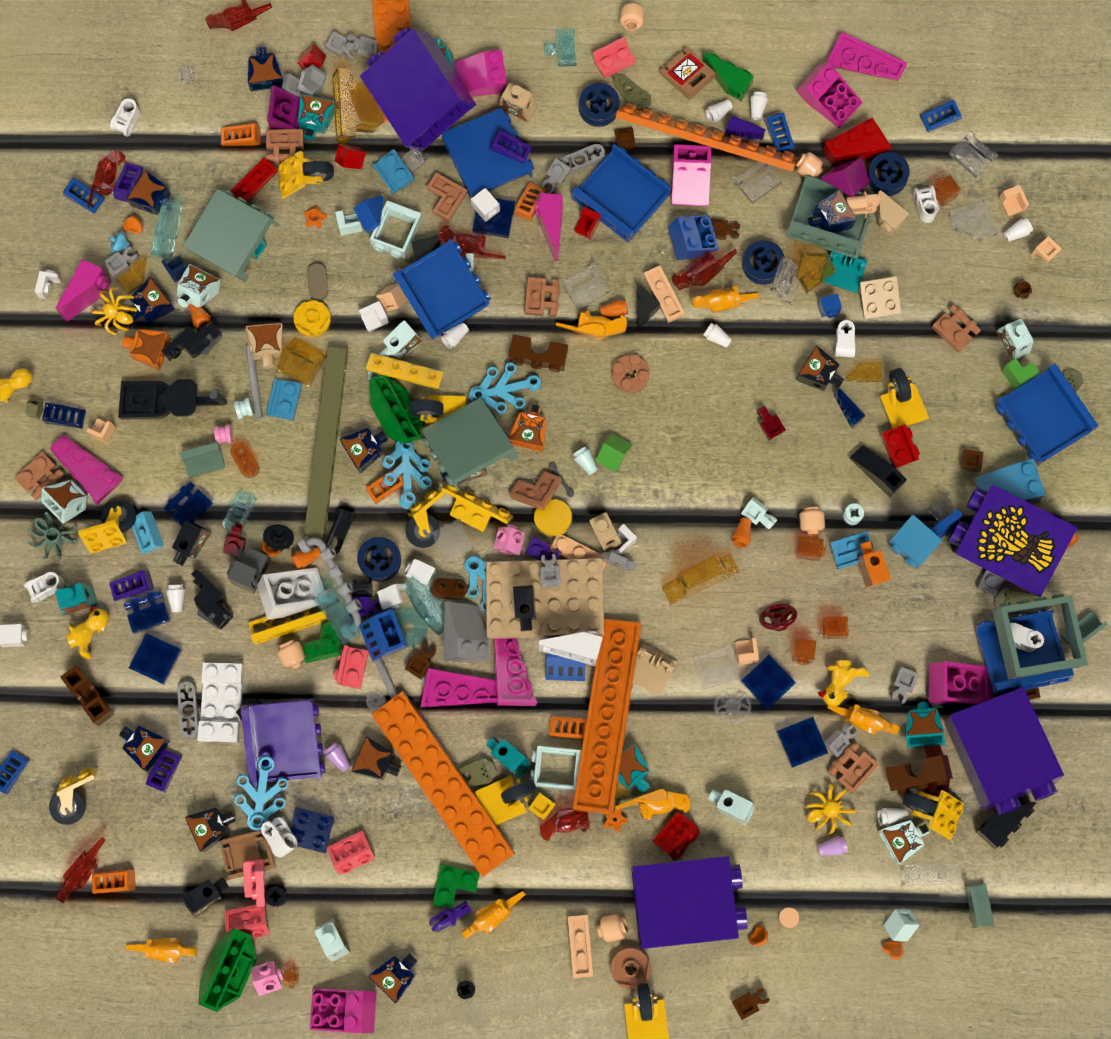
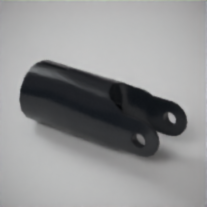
(340, 528)

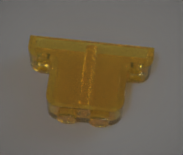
(353, 107)
(700, 577)

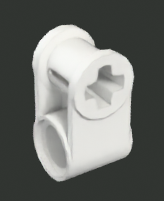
(123, 120)
(926, 200)
(845, 342)
(40, 587)
(1025, 639)
(280, 838)

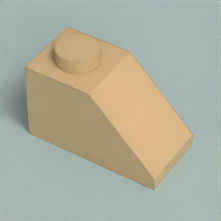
(890, 214)

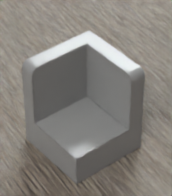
(312, 81)

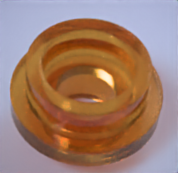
(290, 978)

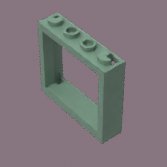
(1007, 642)

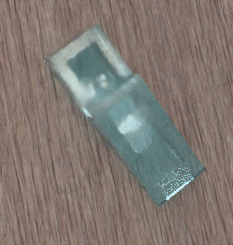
(166, 229)
(426, 605)

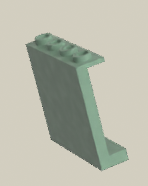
(229, 233)
(844, 242)
(467, 442)

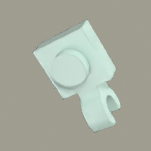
(757, 512)

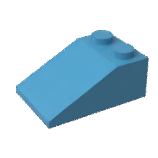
(1017, 479)
(914, 542)

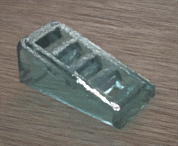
(230, 520)

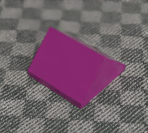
(283, 109)
(848, 177)

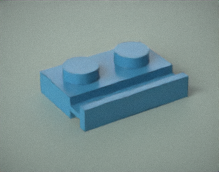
(393, 172)
(284, 399)
(848, 549)

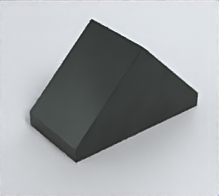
(425, 246)
(646, 306)

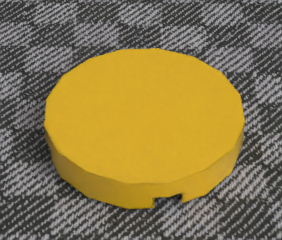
(312, 318)
(554, 519)

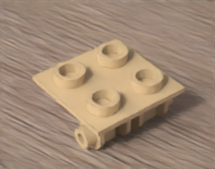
(880, 297)
(653, 669)

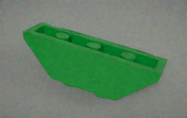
(391, 407)
(227, 970)

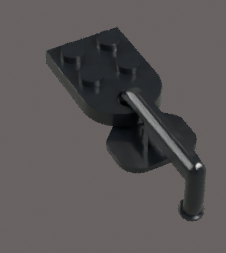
(159, 399)

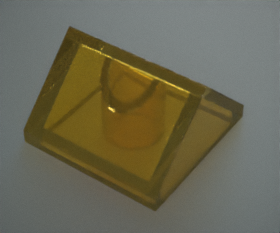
(814, 269)
(301, 361)

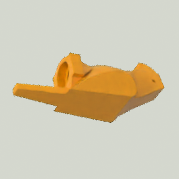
(722, 300)
(597, 326)
(866, 719)
(658, 803)
(491, 915)
(164, 949)

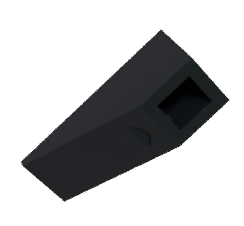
(878, 470)
(998, 827)

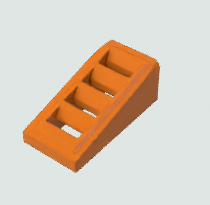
(253, 135)
(522, 213)
(397, 486)
(577, 721)
(126, 881)

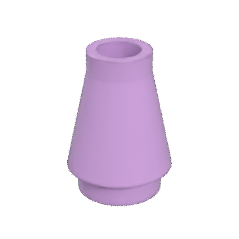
(337, 756)
(834, 846)

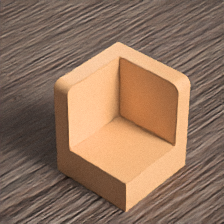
(1013, 201)
(1047, 250)
(391, 297)
(101, 431)
(747, 651)

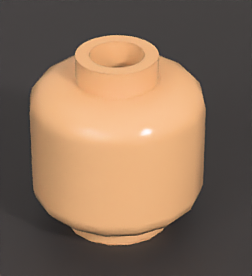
(632, 16)
(809, 165)
(812, 520)
(291, 654)
(612, 927)

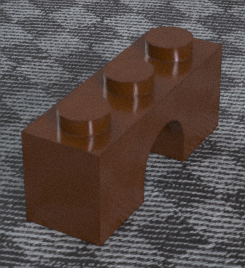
(553, 358)
(88, 695)
(936, 771)

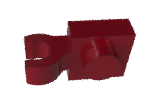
(772, 425)
(234, 543)

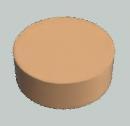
(788, 917)

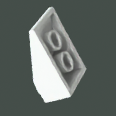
(289, 592)
(578, 647)

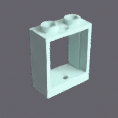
(404, 214)
(537, 756)

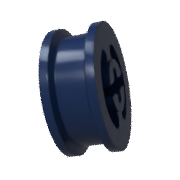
(599, 93)
(890, 162)
(764, 250)
(381, 544)

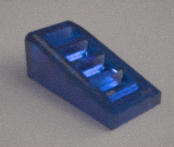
(65, 409)
(850, 410)

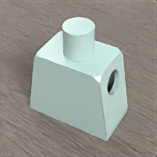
(740, 810)

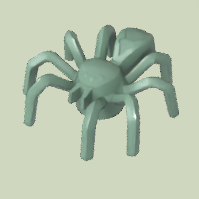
(52, 535)

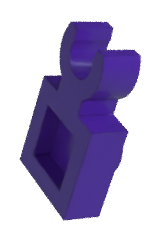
(539, 547)
(367, 606)

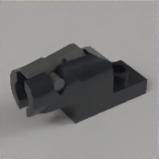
(193, 342)
(210, 602)

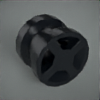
(280, 896)

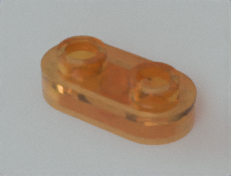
(245, 460)

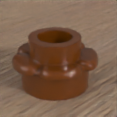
(1022, 285)

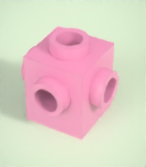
(509, 540)
(267, 978)

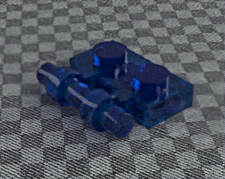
(192, 508)
(148, 617)

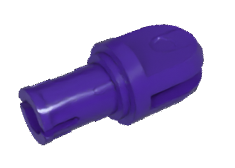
(449, 917)

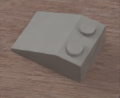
(464, 634)

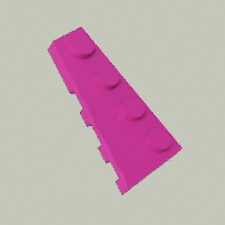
(863, 58)
(89, 471)
(510, 675)
(452, 689)

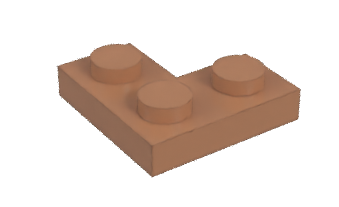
(450, 194)
(538, 495)

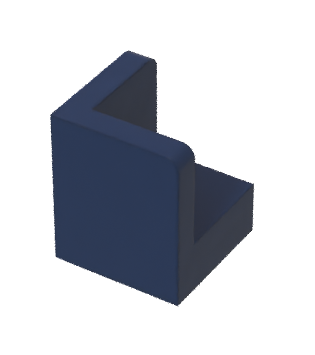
(175, 268)

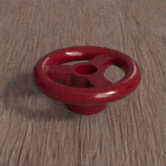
(778, 619)

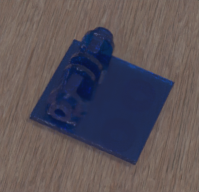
(312, 829)

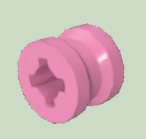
(223, 434)

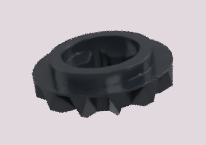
(278, 531)

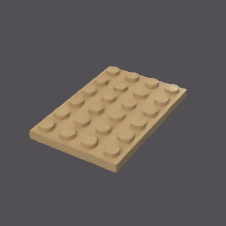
(559, 610)

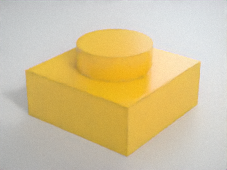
(541, 806)

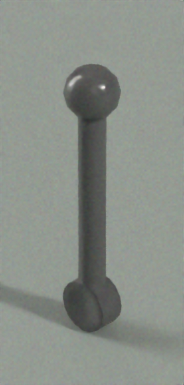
(553, 468)

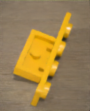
(404, 371)
(474, 510)

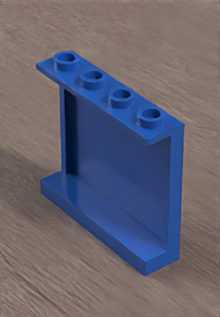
(475, 162)
(622, 193)
(442, 289)
(1046, 415)
(1049, 652)

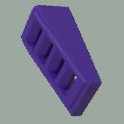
(744, 129)
(501, 135)
(121, 192)
(143, 585)
(170, 773)

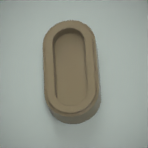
(317, 282)

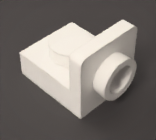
(44, 281)

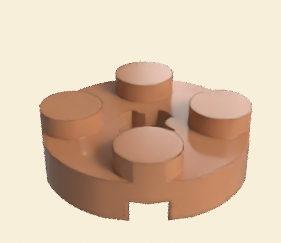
(632, 363)
(639, 961)

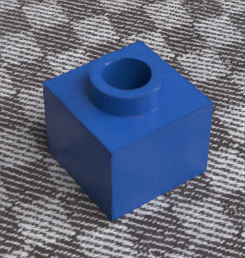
(829, 306)

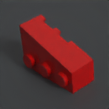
(860, 141)

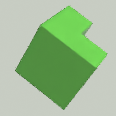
(1017, 374)
(613, 452)

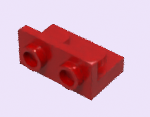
(900, 445)
(676, 836)

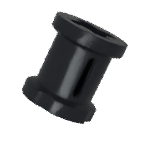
(362, 588)
(460, 991)

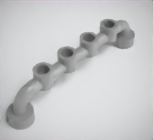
(335, 571)

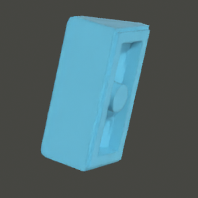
(147, 532)

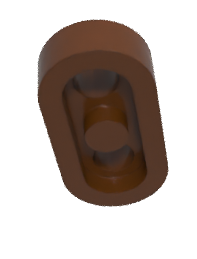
(451, 588)

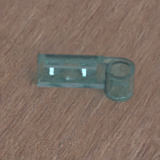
(336, 615)

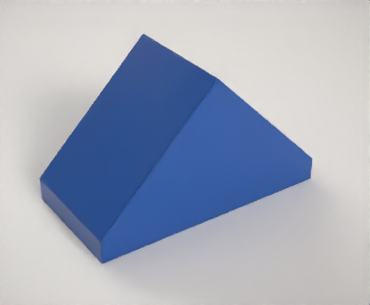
(370, 212)

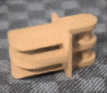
(864, 204)

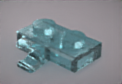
(564, 48)

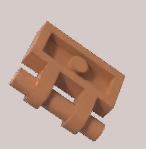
(283, 139)
(535, 297)
(952, 332)
(36, 472)
(857, 772)

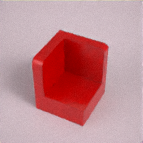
(311, 56)
(350, 156)
(588, 223)

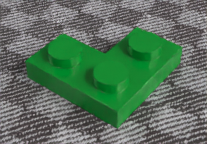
(324, 648)
(450, 880)

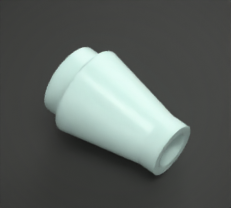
(585, 460)

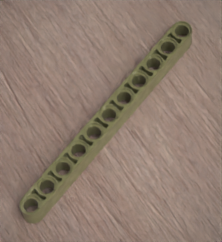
(326, 442)

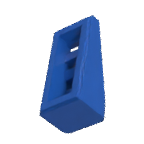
(943, 122)
(771, 129)
(80, 201)
(14, 775)

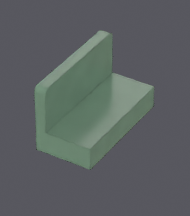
(203, 459)
(1088, 627)
(979, 905)

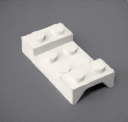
(220, 701)

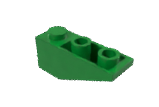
(730, 78)

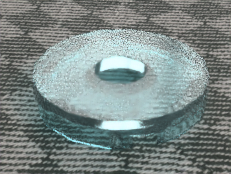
(420, 627)

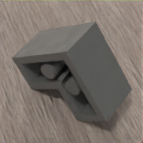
(248, 570)

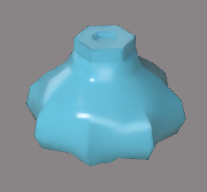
(119, 242)

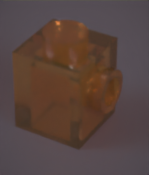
(946, 190)
(810, 548)
(834, 627)
(804, 651)

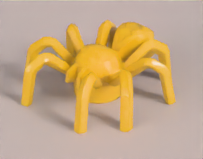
(114, 311)
(830, 808)

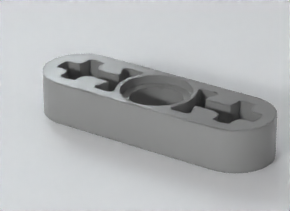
(593, 159)
(192, 695)

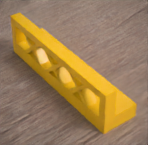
(289, 627)

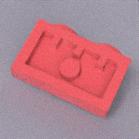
(613, 57)
(351, 667)
(350, 853)
(254, 881)
(248, 920)

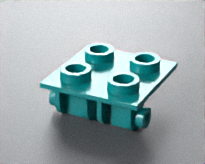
(848, 271)

